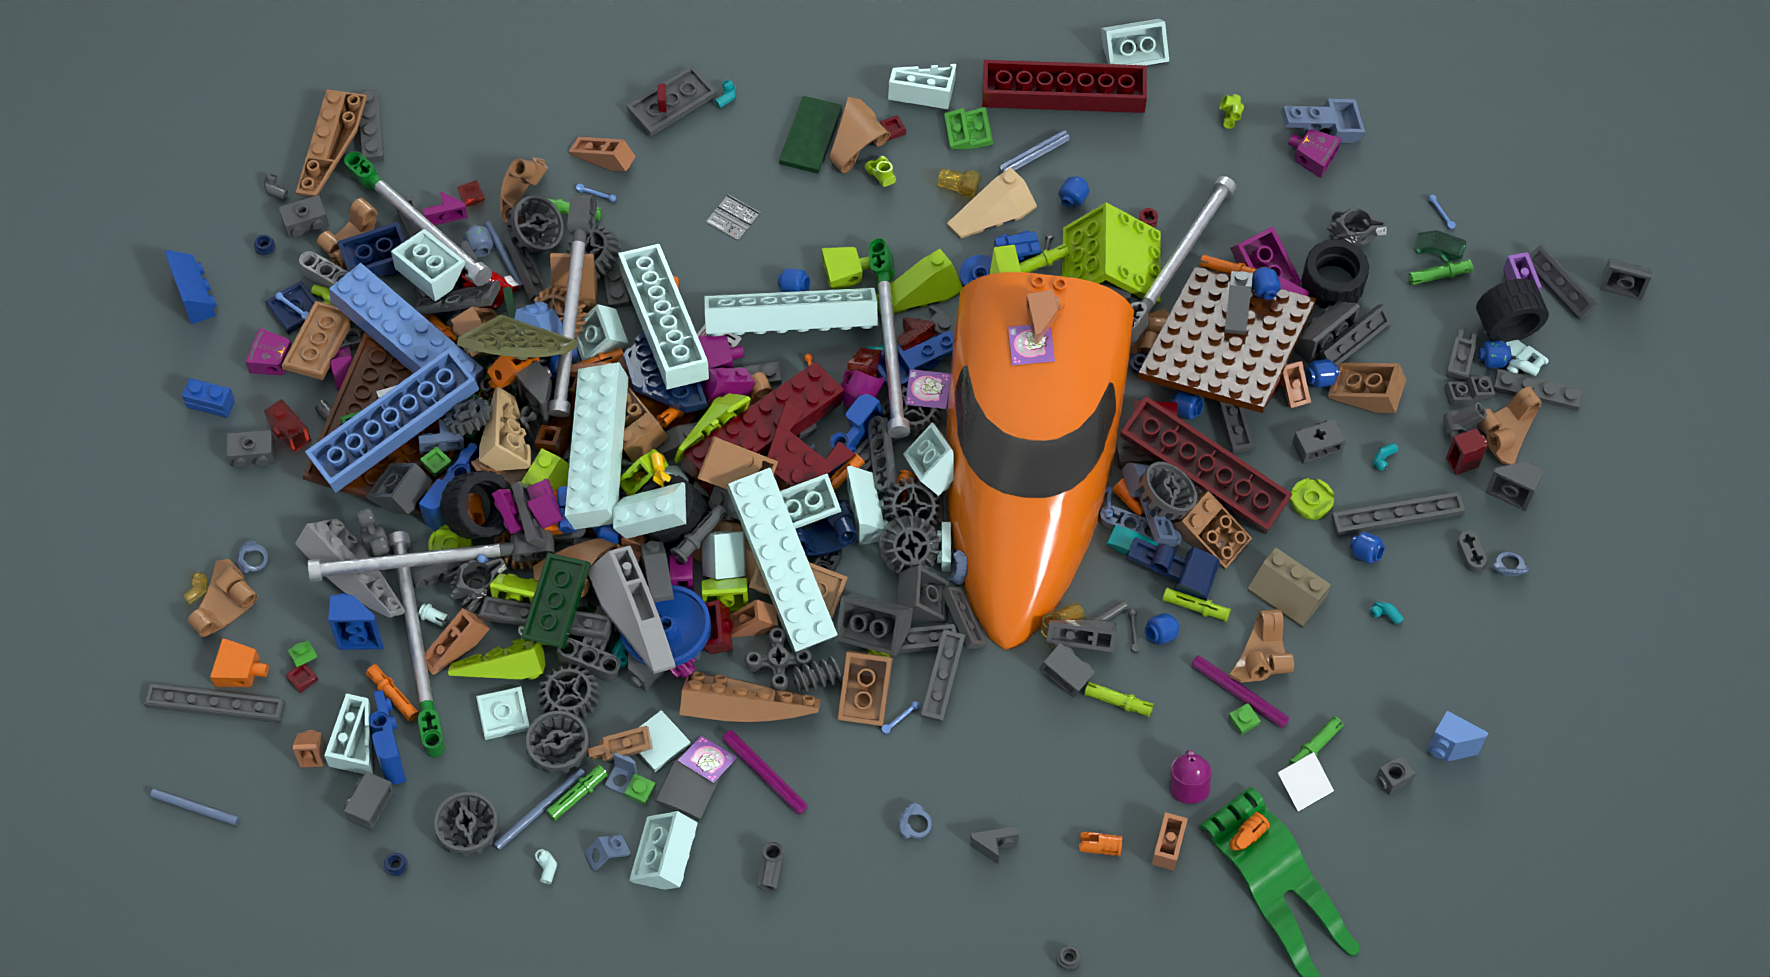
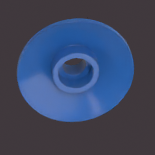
(975, 266)

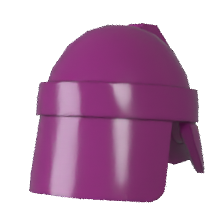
(858, 384)
(1190, 778)

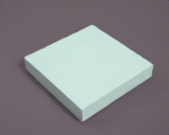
(503, 713)
(666, 741)

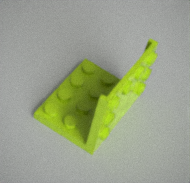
(1113, 248)

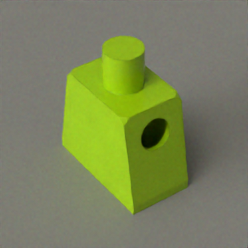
(843, 267)

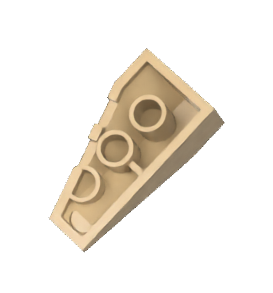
(998, 202)
(503, 438)

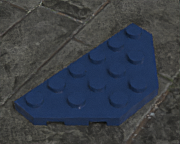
(648, 380)

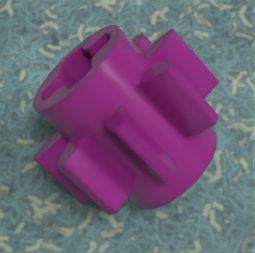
(683, 670)

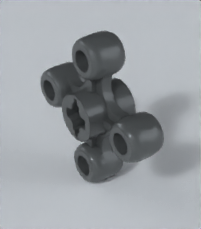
(372, 536)
(769, 660)

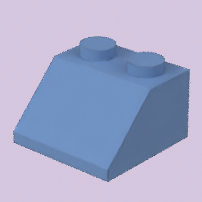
(541, 316)
(1456, 739)

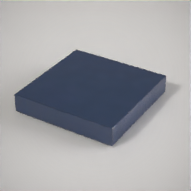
(287, 317)

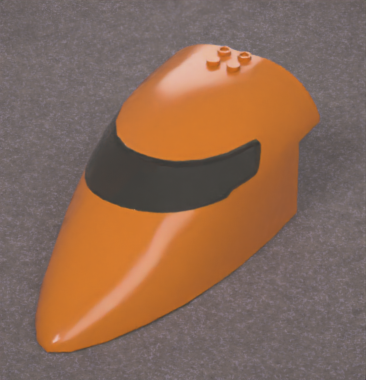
(1031, 443)

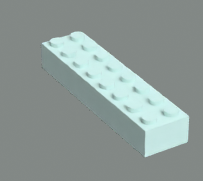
(791, 311)
(663, 316)
(596, 445)
(781, 560)

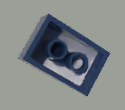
(373, 249)

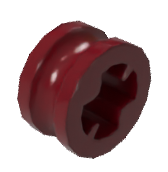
(1151, 213)

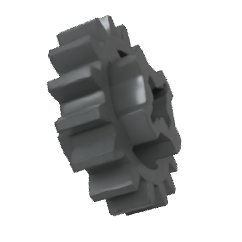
(468, 416)

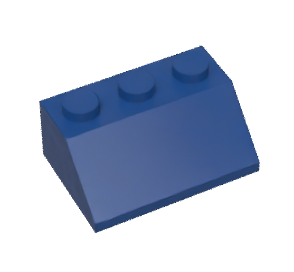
(191, 286)
(353, 624)

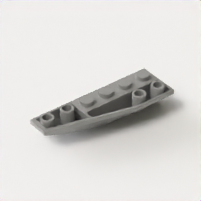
(332, 543)
(630, 606)

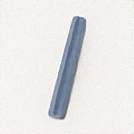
(1035, 151)

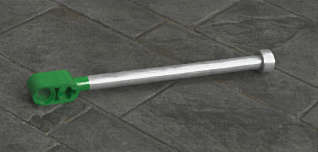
(366, 174)
(883, 267)
(399, 543)

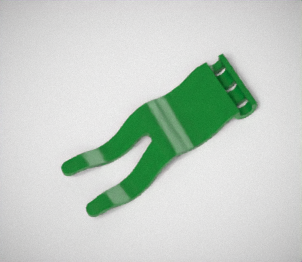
(1270, 870)

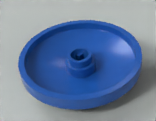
(684, 623)

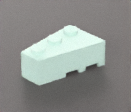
(923, 86)
(352, 737)

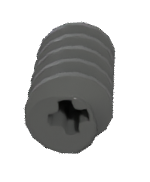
(816, 674)

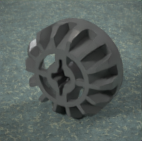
(544, 219)
(1174, 490)
(905, 526)
(549, 730)
(455, 811)

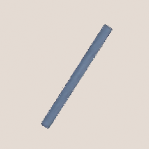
(539, 809)

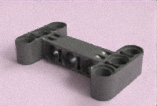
(592, 648)

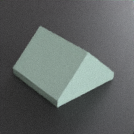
(724, 554)

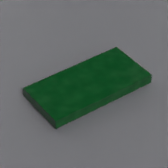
(810, 134)
(555, 600)

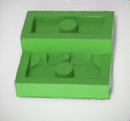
(968, 128)

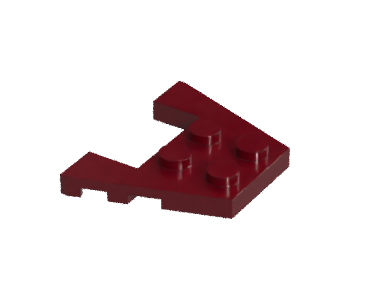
(795, 458)

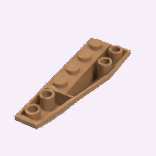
(331, 137)
(740, 701)

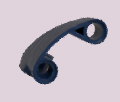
(830, 532)

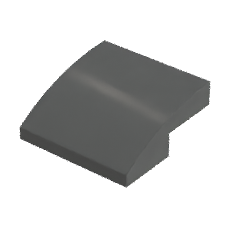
(685, 791)

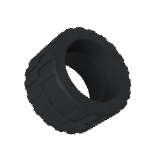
(1339, 254)
(1512, 310)
(455, 510)
(695, 512)

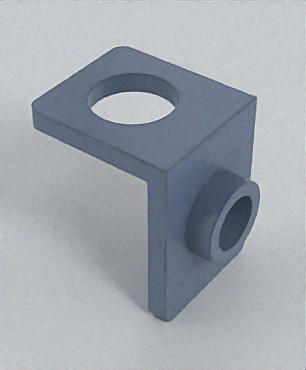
(623, 766)
(608, 847)

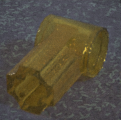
(964, 183)
(1071, 612)

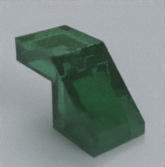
(1445, 245)

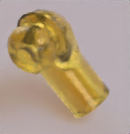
(199, 587)

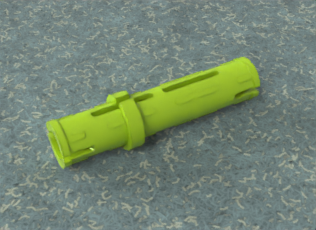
(1044, 259)
(1207, 608)
(1119, 699)

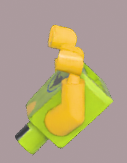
(646, 468)

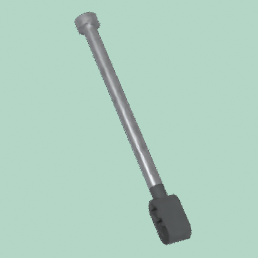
(1223, 189)
(580, 223)
(517, 547)

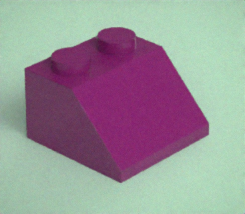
(726, 381)

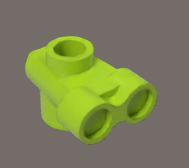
(1233, 108)
(882, 171)

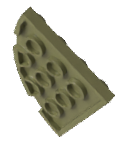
(515, 339)

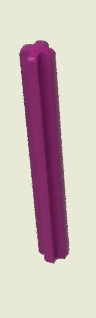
(1240, 691)
(765, 772)

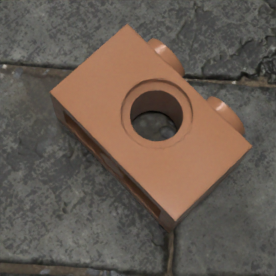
(1169, 841)

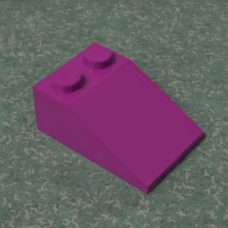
(1266, 251)

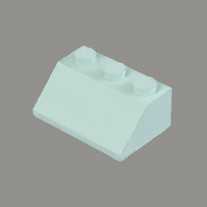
(1136, 43)
(428, 264)
(932, 459)
(810, 501)
(865, 505)
(650, 511)
(663, 850)

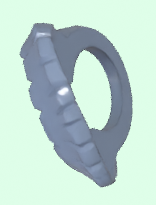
(249, 547)
(958, 561)
(1501, 569)
(905, 829)

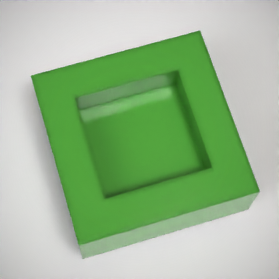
(435, 461)
(302, 653)
(1244, 719)
(640, 789)

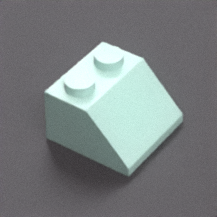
(601, 332)

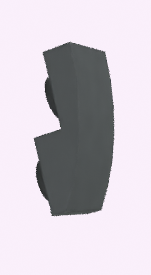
(1469, 391)

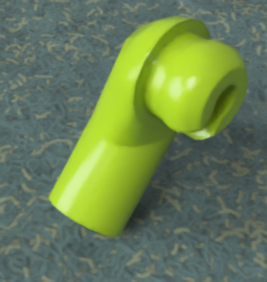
(322, 292)

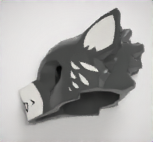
(1352, 227)
(474, 582)

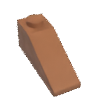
(604, 152)
(457, 639)

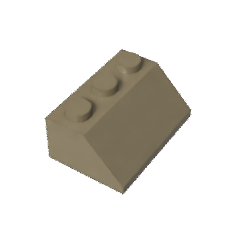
(1289, 587)

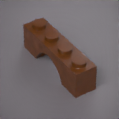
(556, 434)

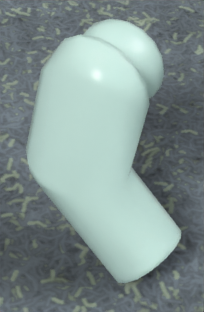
(1524, 365)
(548, 864)

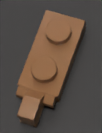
(623, 743)

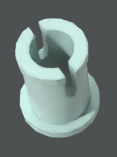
(433, 615)

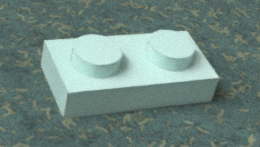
(945, 540)

